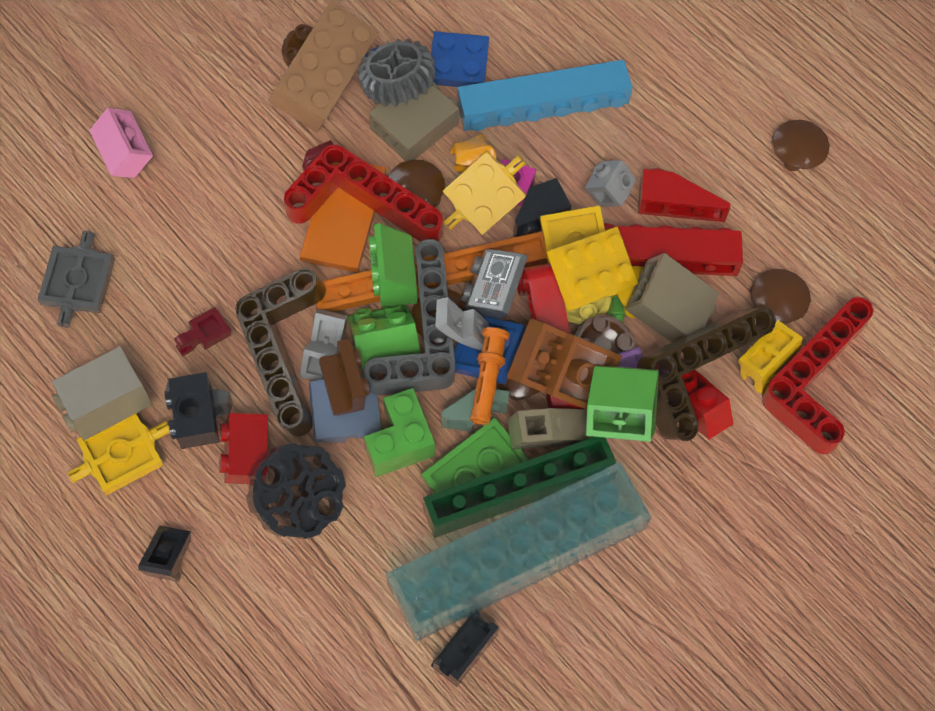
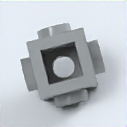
(610, 183)

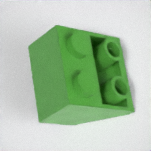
(392, 266)
(383, 332)
(622, 403)

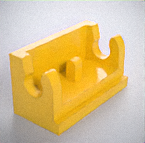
(770, 356)

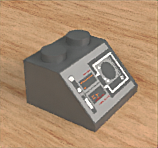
(493, 283)

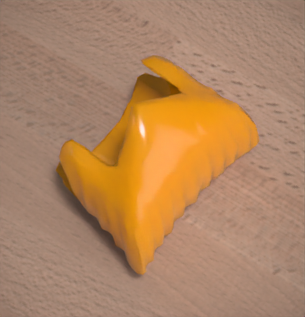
(469, 151)

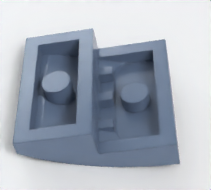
(340, 428)

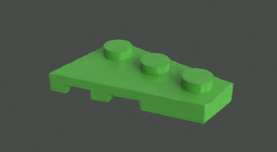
(477, 456)

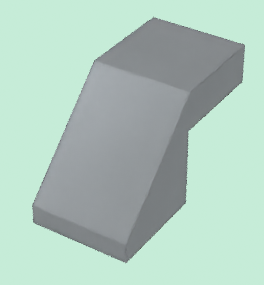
(326, 331)

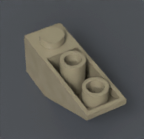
(547, 427)

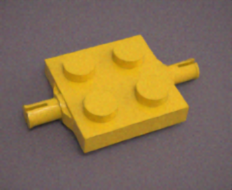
(484, 192)
(120, 454)

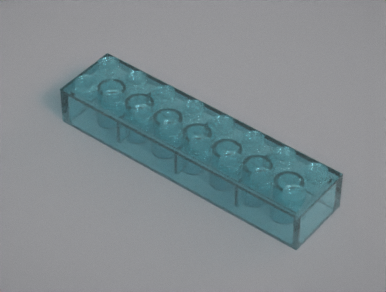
(517, 551)

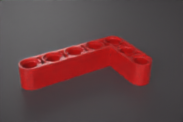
(364, 191)
(546, 306)
(811, 367)

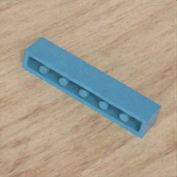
(544, 95)

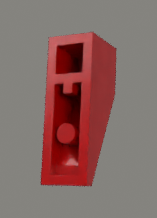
(674, 196)

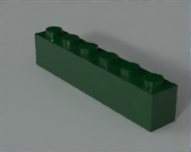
(515, 486)

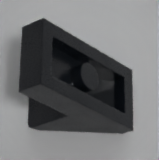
(165, 553)

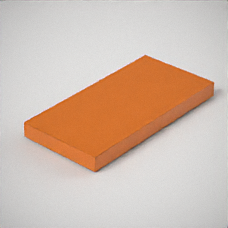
(339, 231)

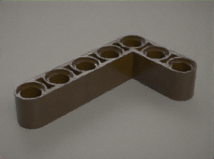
(273, 348)
(696, 355)

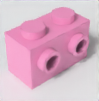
(121, 143)

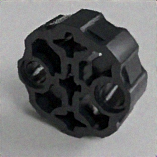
(284, 461)

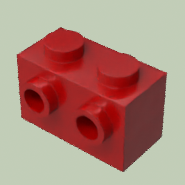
(244, 445)

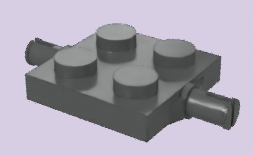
(76, 279)

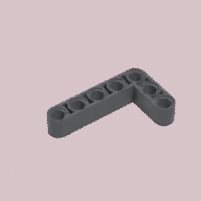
(434, 355)

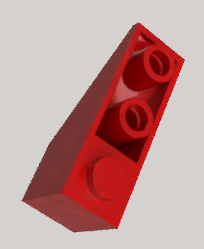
(709, 404)

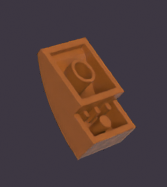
(558, 362)

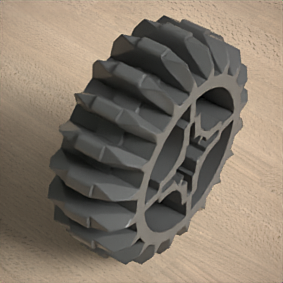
(397, 72)

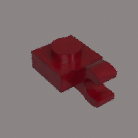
(205, 330)

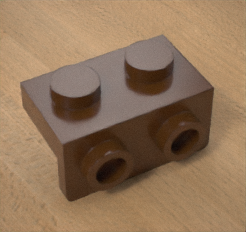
(342, 379)

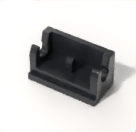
(465, 648)

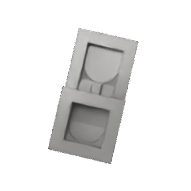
(460, 325)

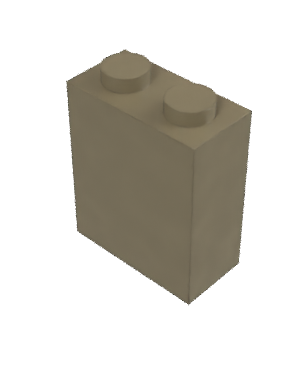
(417, 125)
(671, 299)
(100, 394)

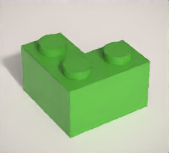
(406, 439)

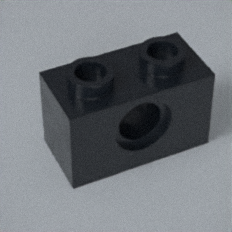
(200, 427)

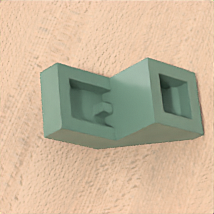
(458, 414)

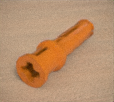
(490, 362)

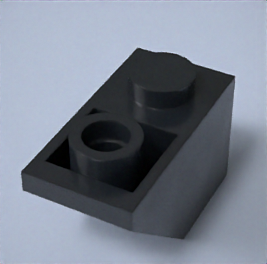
(540, 201)

